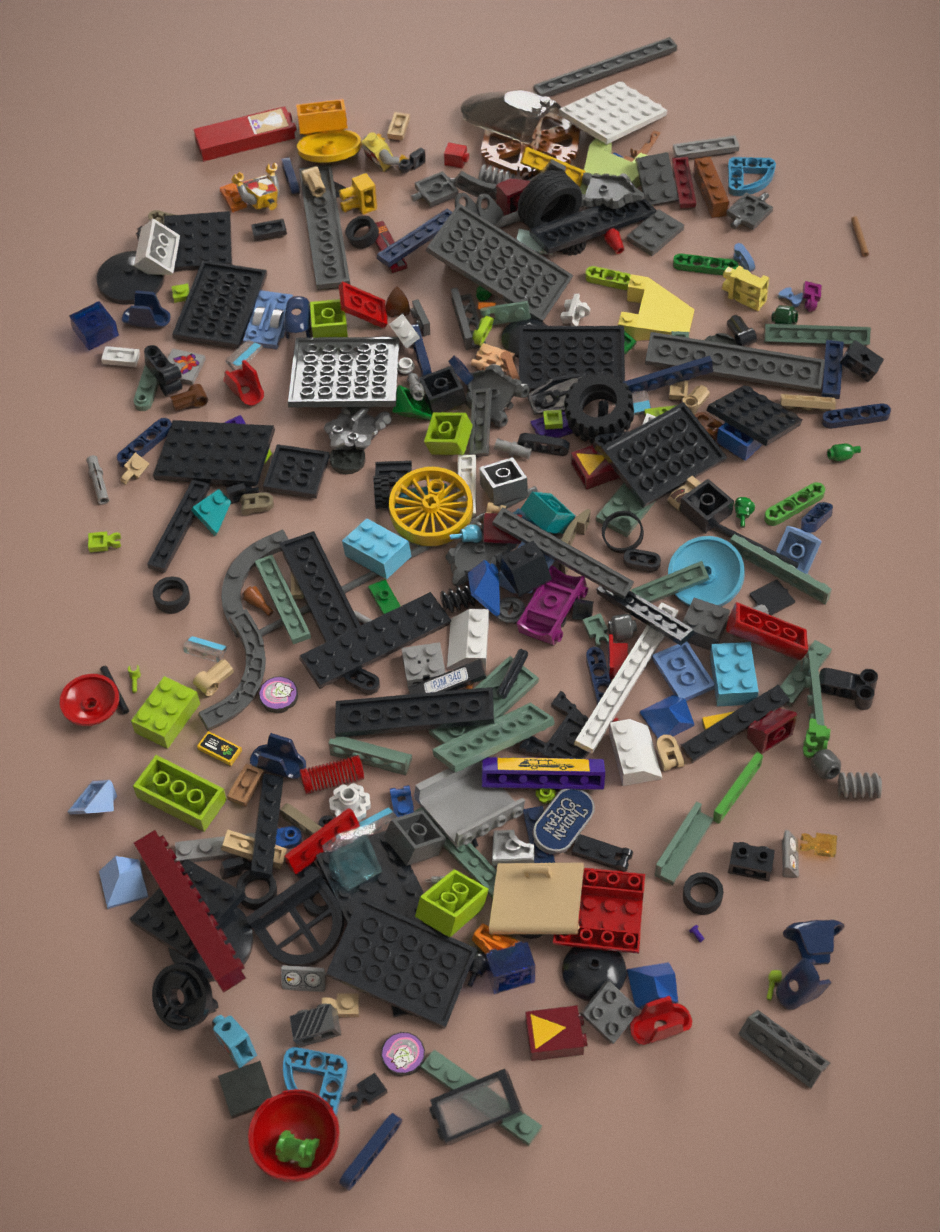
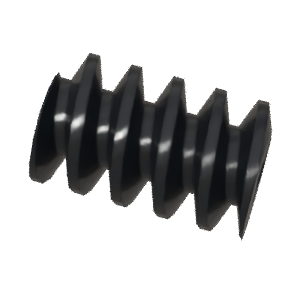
(457, 598)

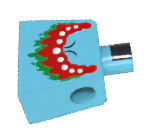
(232, 1034)

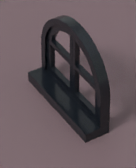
(286, 903)

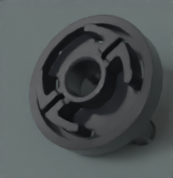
(196, 992)

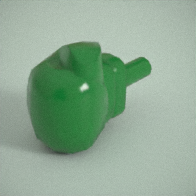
(743, 509)

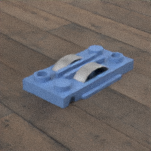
(267, 319)

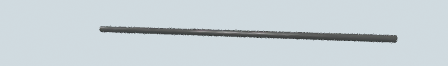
(367, 577)

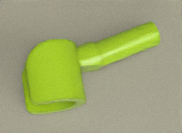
(134, 675)
(774, 977)

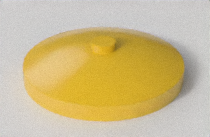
(329, 146)

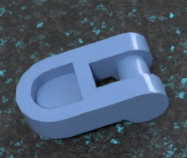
(743, 257)

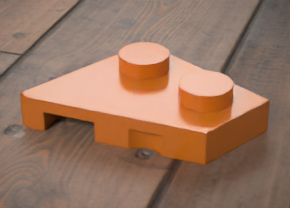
(488, 941)

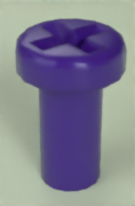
(697, 934)

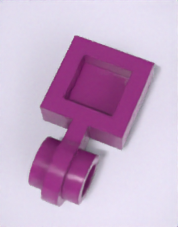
(812, 294)

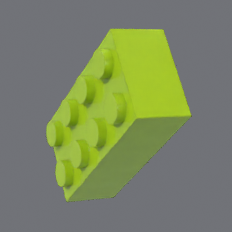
(180, 793)

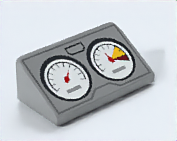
(790, 855)
(303, 978)

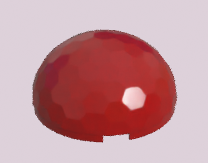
(306, 1118)

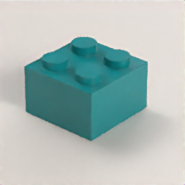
(547, 512)

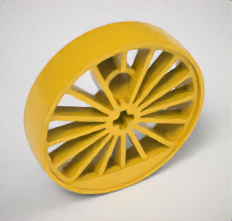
(430, 505)

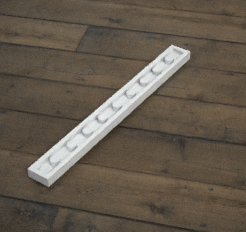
(621, 686)

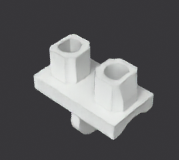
(576, 311)

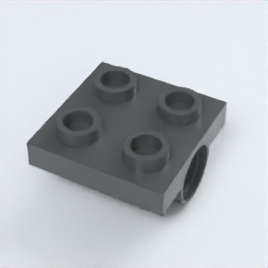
(609, 1012)

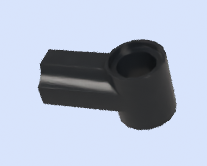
(742, 334)

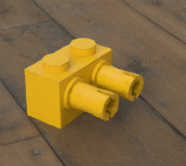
(363, 195)

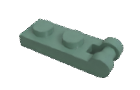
(508, 312)

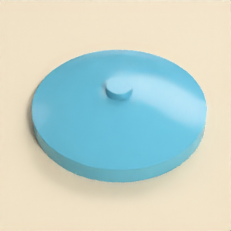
(722, 565)

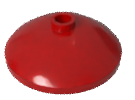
(85, 692)

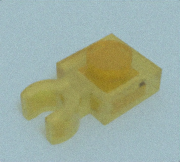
(822, 844)

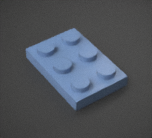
(683, 671)

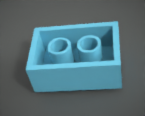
(376, 548)
(733, 673)

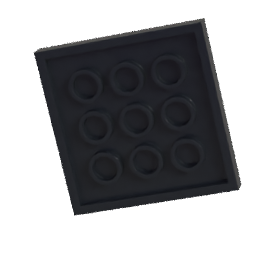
(201, 238)
(754, 415)
(161, 921)

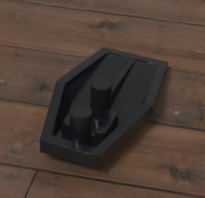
(552, 393)

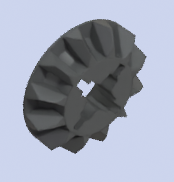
(505, 606)

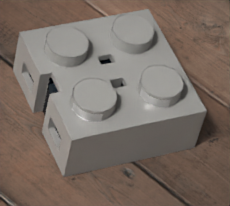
(422, 663)

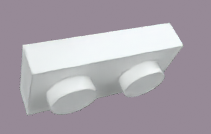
(404, 331)
(120, 356)

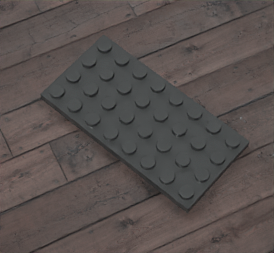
(498, 262)

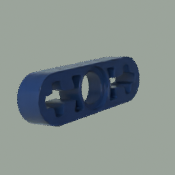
(290, 175)
(461, 370)
(816, 517)

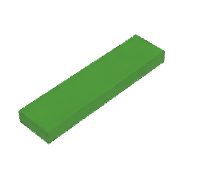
(737, 788)

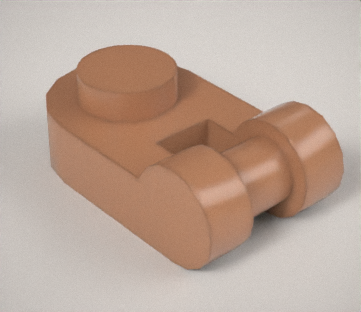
(509, 365)

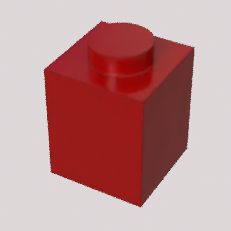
(455, 155)

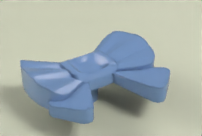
(795, 299)

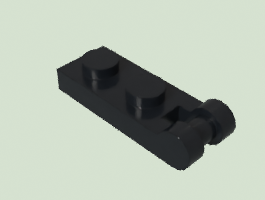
(602, 853)

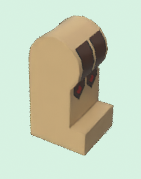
(675, 497)

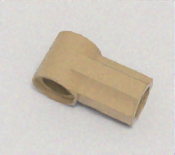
(313, 179)
(696, 398)
(209, 681)

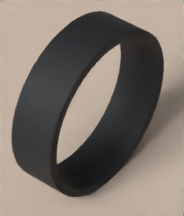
(614, 515)

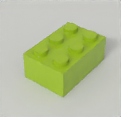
(165, 712)
(451, 903)

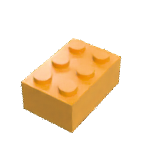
(322, 116)

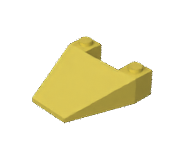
(658, 311)

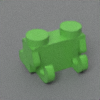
(816, 738)
(296, 1149)

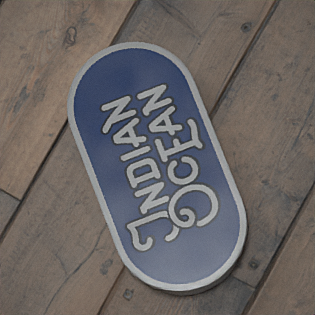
(563, 821)

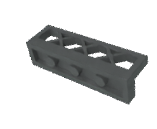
(464, 321)
(783, 1048)

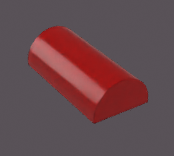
(768, 631)

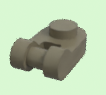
(263, 503)

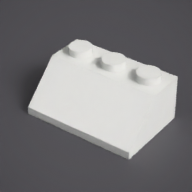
(156, 249)
(468, 638)
(634, 752)

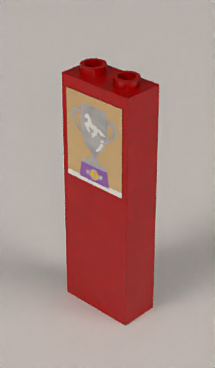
(244, 133)

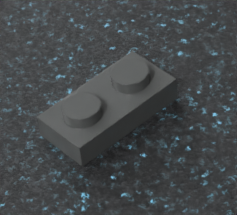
(421, 318)

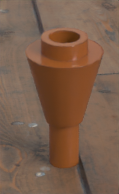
(254, 597)

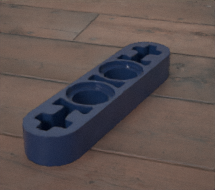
(421, 354)
(875, 412)
(142, 440)
(597, 681)
(370, 1151)

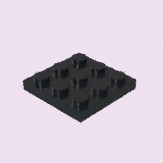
(296, 471)

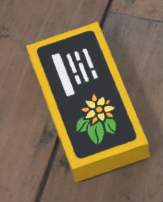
(219, 748)

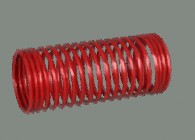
(306, 775)

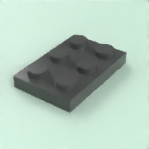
(657, 179)
(655, 232)

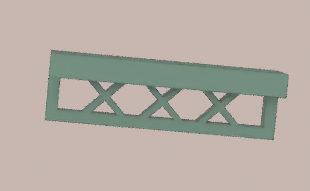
(371, 754)
(683, 845)

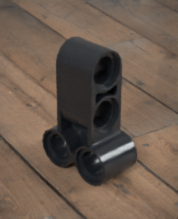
(166, 373)
(850, 685)

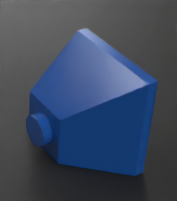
(485, 586)

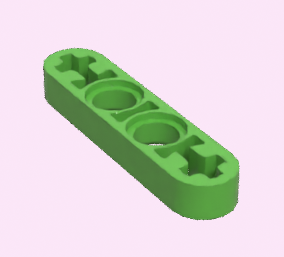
(796, 506)

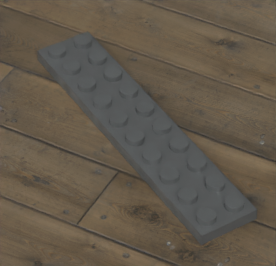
(325, 233)
(738, 361)

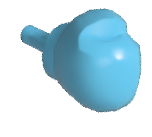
(470, 533)

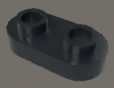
(642, 560)
(362, 681)

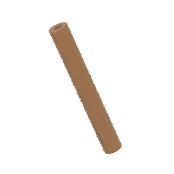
(860, 237)

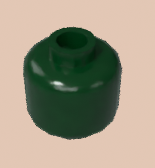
(785, 315)

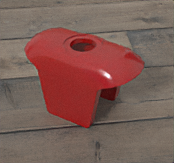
(245, 378)
(673, 1014)

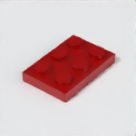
(363, 305)

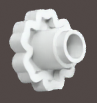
(350, 797)

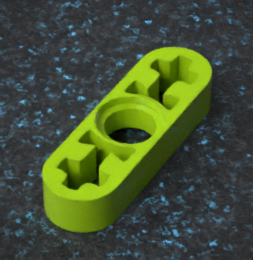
(598, 271)

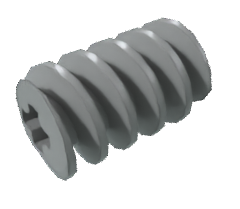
(493, 176)
(859, 784)

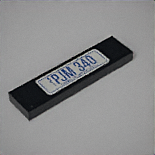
(453, 679)

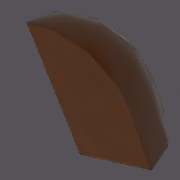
(397, 303)

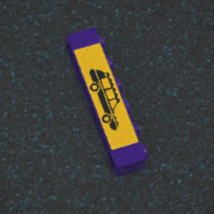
(543, 773)

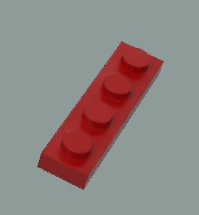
(306, 851)

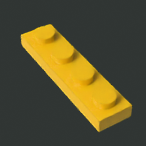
(538, 160)

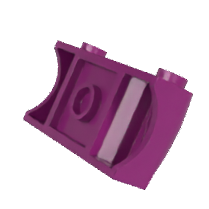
(550, 606)

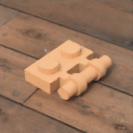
(490, 355)

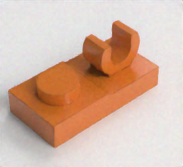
(232, 197)

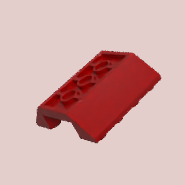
(608, 912)

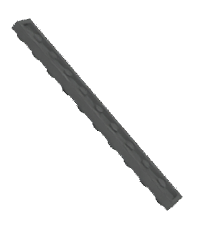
(605, 67)

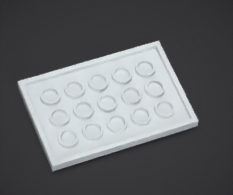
(612, 112)

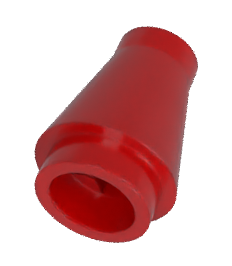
(614, 240)

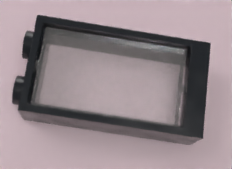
(475, 1107)

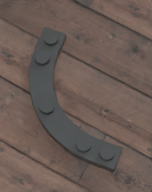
(477, 187)
(239, 571)
(252, 677)

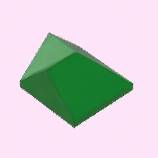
(409, 407)

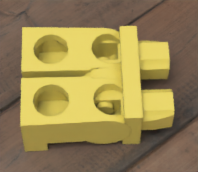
(746, 287)

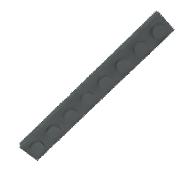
(563, 553)

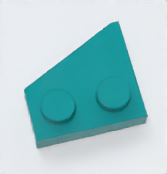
(212, 511)

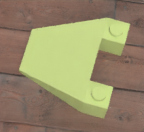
(601, 161)

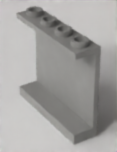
(463, 806)

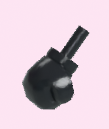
(477, 967)

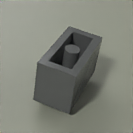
(315, 1025)

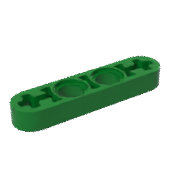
(705, 264)

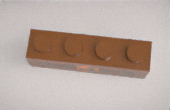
(711, 187)

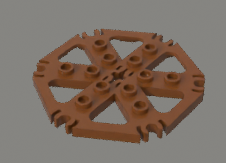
(543, 143)

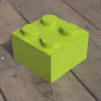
(328, 319)
(448, 433)

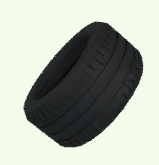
(543, 189)

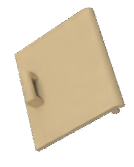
(536, 898)

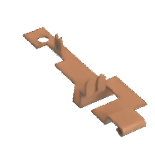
(646, 147)

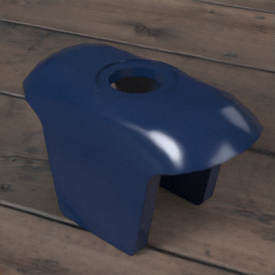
(146, 311)
(299, 322)
(278, 757)
(814, 938)
(808, 985)

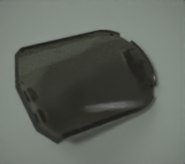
(508, 112)

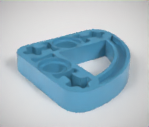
(736, 167)
(330, 1074)

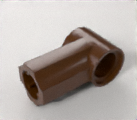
(194, 396)

